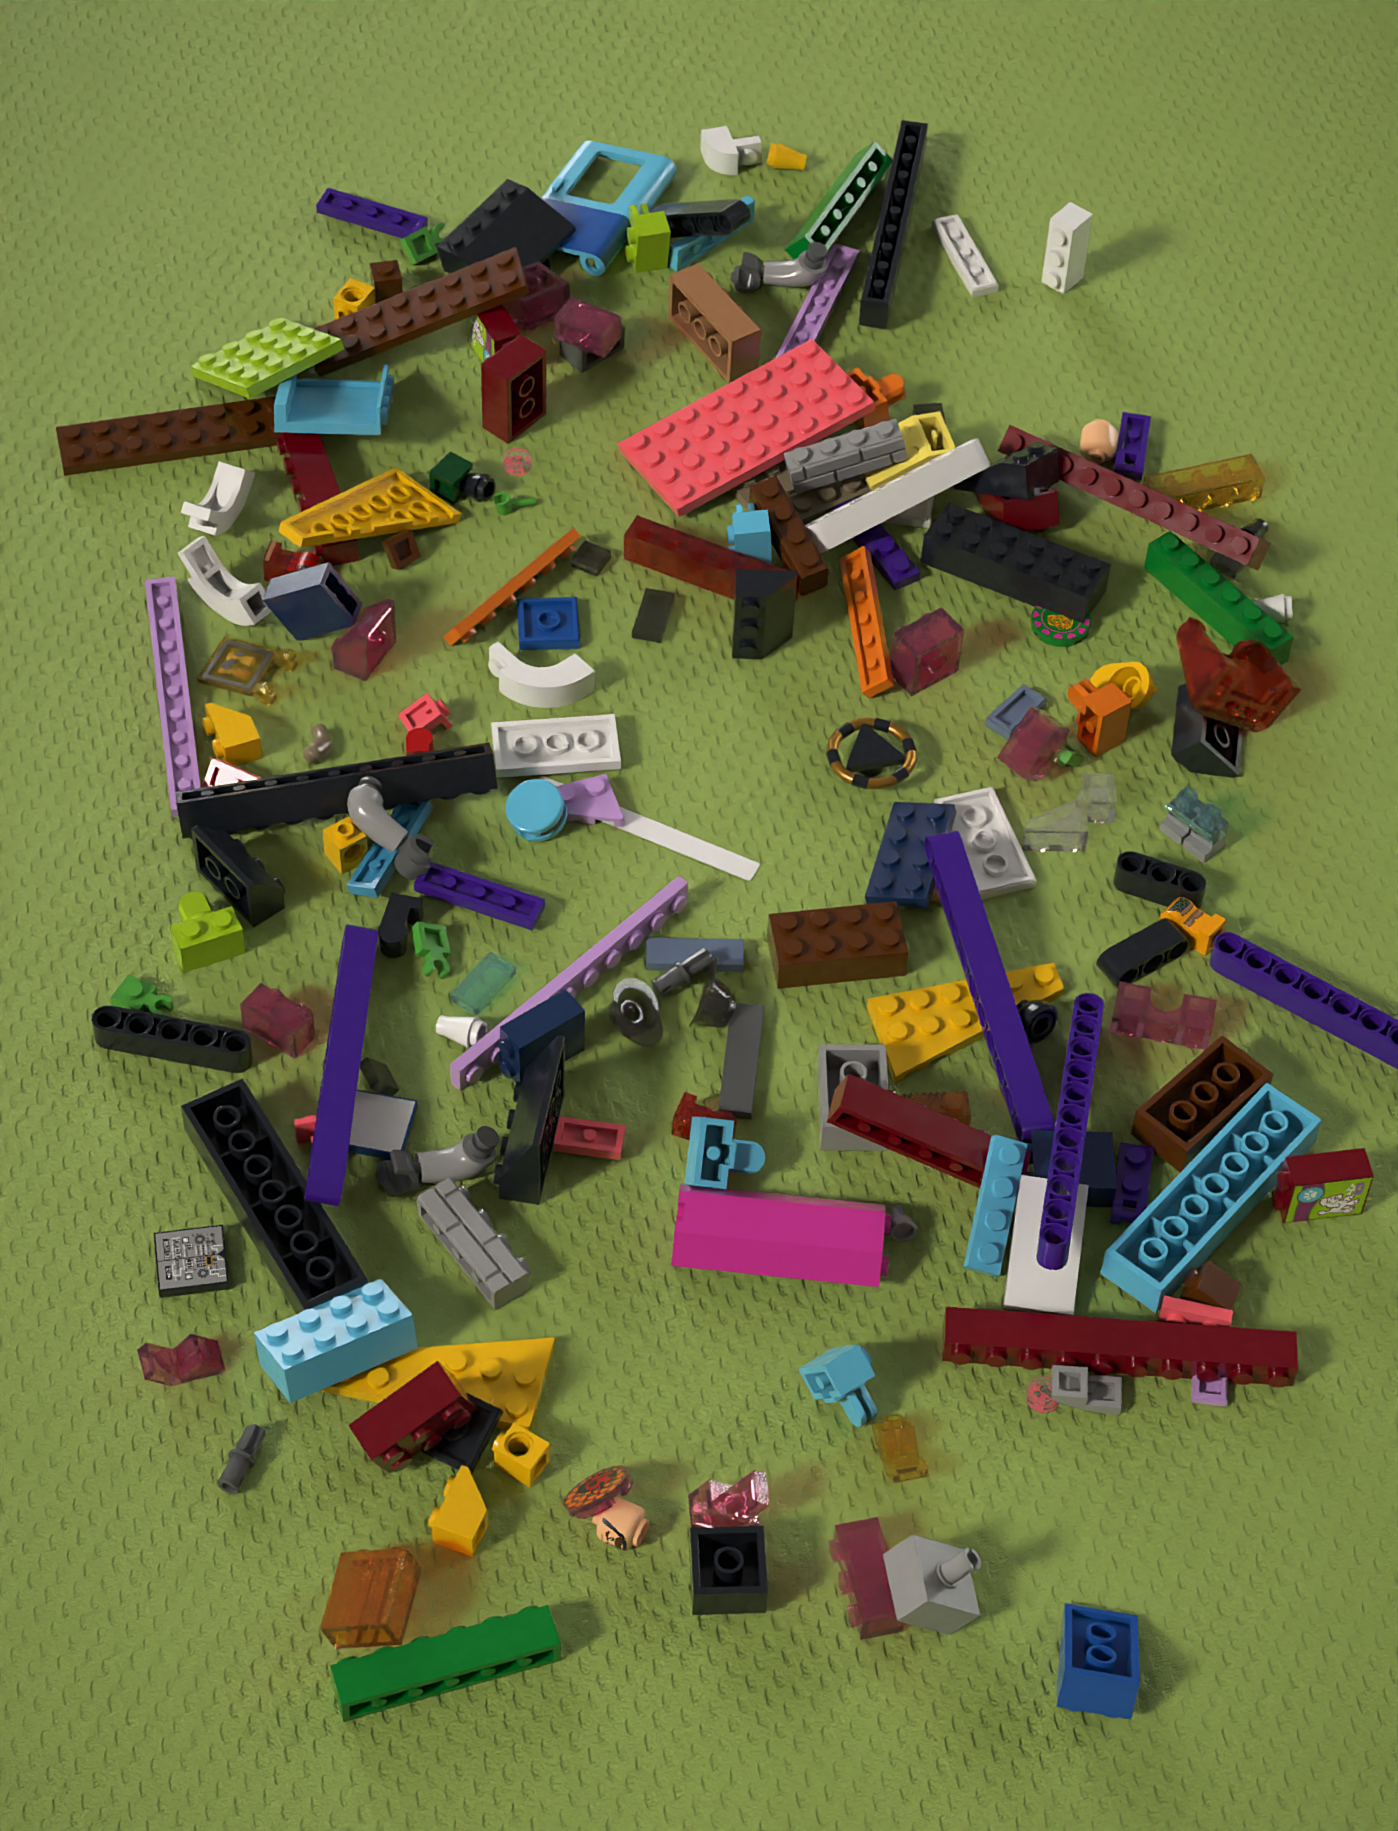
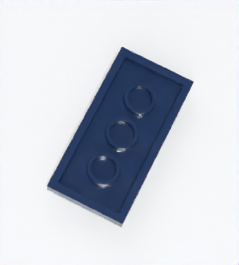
(902, 864)

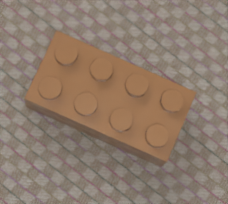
(713, 322)

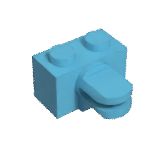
(751, 533)
(715, 1153)
(842, 1377)

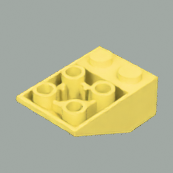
(924, 440)

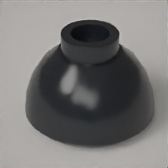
(1037, 1018)

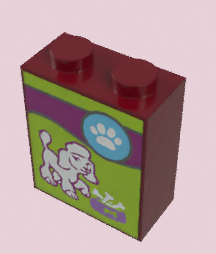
(490, 331)
(1323, 1185)

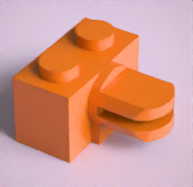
(883, 393)
(1100, 715)

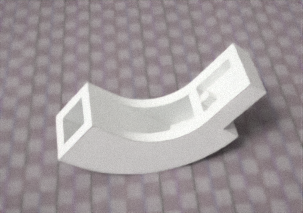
(223, 501)
(219, 589)
(541, 686)

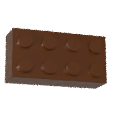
(837, 944)
(1199, 1102)

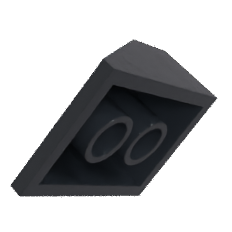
(1018, 474)

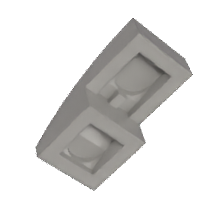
(1087, 1392)

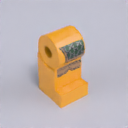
(1194, 924)

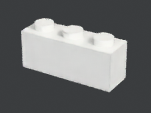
(1066, 247)

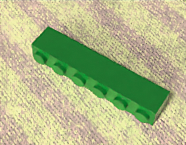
(841, 200)
(1214, 596)
(445, 1662)

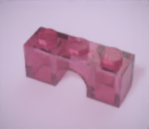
(1138, 1017)

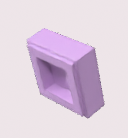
(1210, 1392)

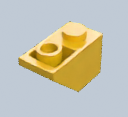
(233, 735)
(462, 1516)

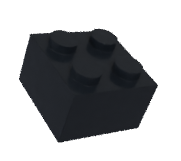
(728, 1570)

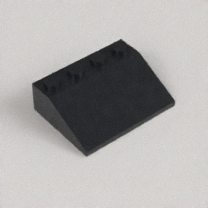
(506, 220)
(532, 1127)

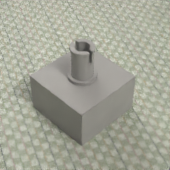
(932, 1584)

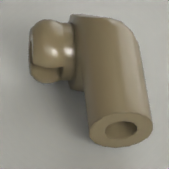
(320, 746)

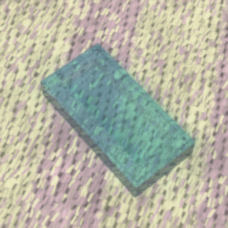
(483, 983)

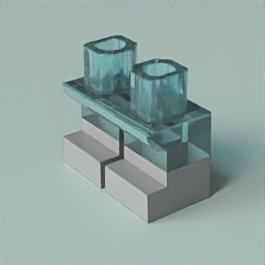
(1195, 825)

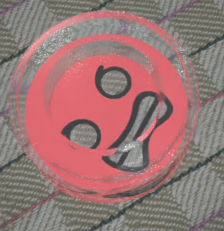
(517, 461)
(1039, 1395)

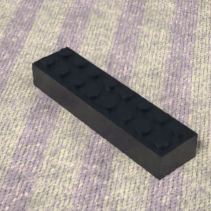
(268, 1197)

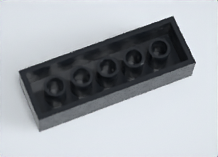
(1015, 563)

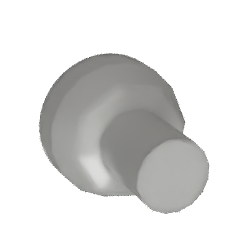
(902, 1226)

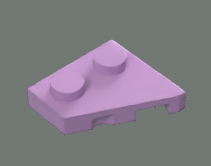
(591, 801)

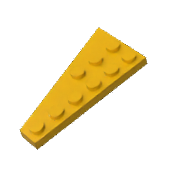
(368, 510)
(943, 1017)
(497, 1372)

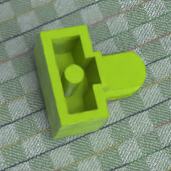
(647, 239)
(205, 934)

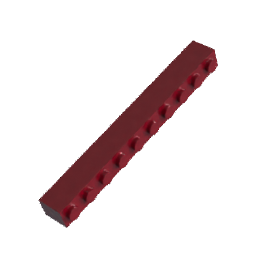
(1148, 503)
(1120, 1346)

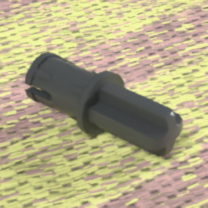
(682, 972)
(241, 1459)

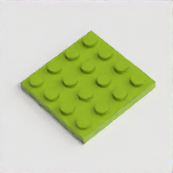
(266, 357)

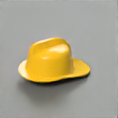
(1128, 677)

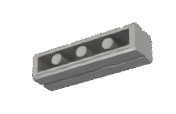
(845, 456)
(473, 1242)

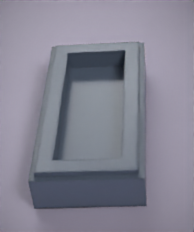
(1011, 712)

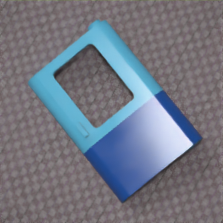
(603, 226)

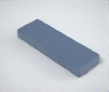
(663, 952)

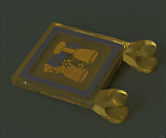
(243, 666)

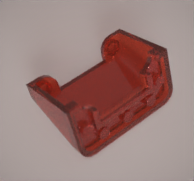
(1235, 688)

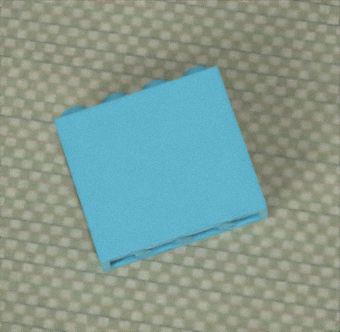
(333, 405)

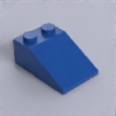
(1098, 1662)

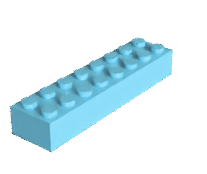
(1209, 1197)

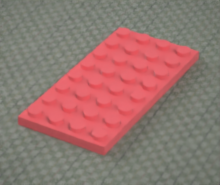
(745, 427)

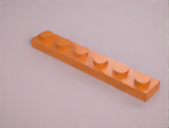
(505, 595)
(866, 622)

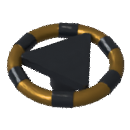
(872, 753)

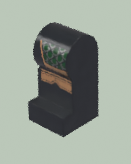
(396, 923)

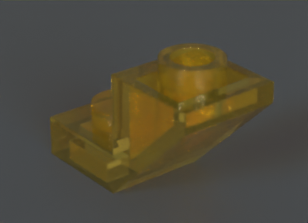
(898, 1449)

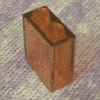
(371, 1598)

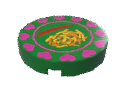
(1058, 629)

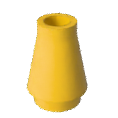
(784, 157)

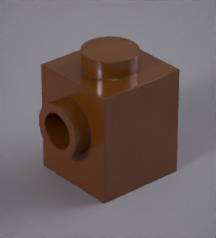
(386, 279)
(1210, 1286)

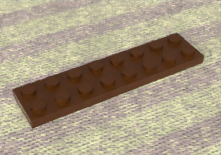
(425, 309)
(167, 436)

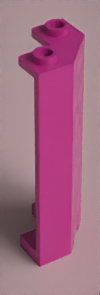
(780, 1235)

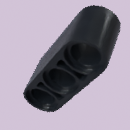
(1157, 880)
(1143, 952)

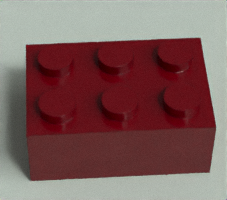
(514, 388)
(413, 1418)

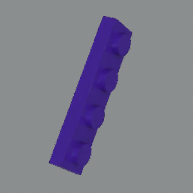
(369, 214)
(887, 556)
(480, 895)

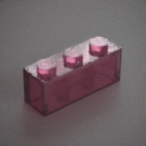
(864, 1577)

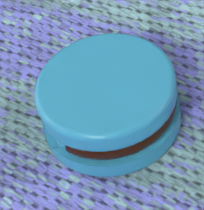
(536, 810)

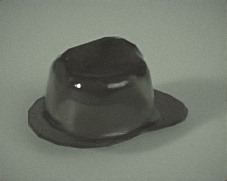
(715, 1002)
(636, 1012)

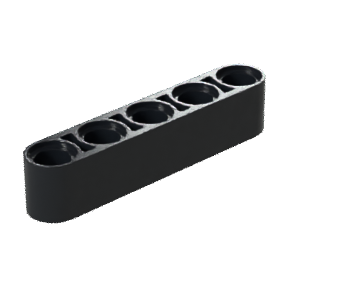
(704, 217)
(172, 1039)

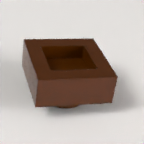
(401, 549)

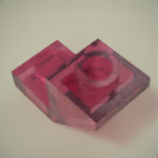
(189, 1361)

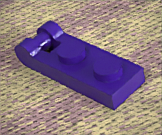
(1132, 445)
(1132, 1182)

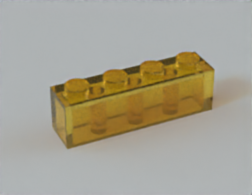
(1211, 483)

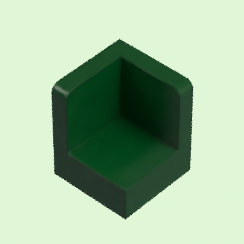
(447, 475)

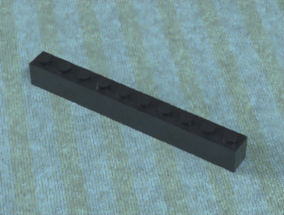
(893, 225)
(326, 790)

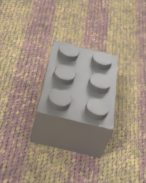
(833, 1066)

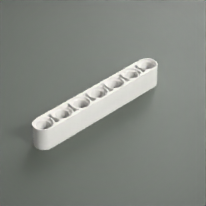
(898, 495)

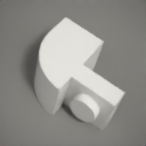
(727, 154)

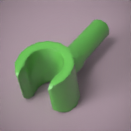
(505, 505)

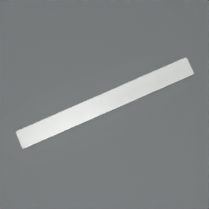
(684, 843)

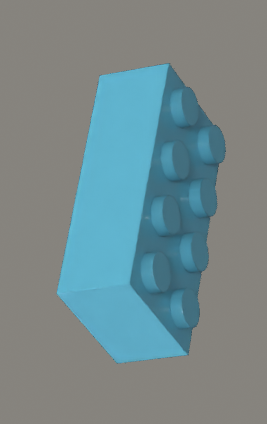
(335, 1340)

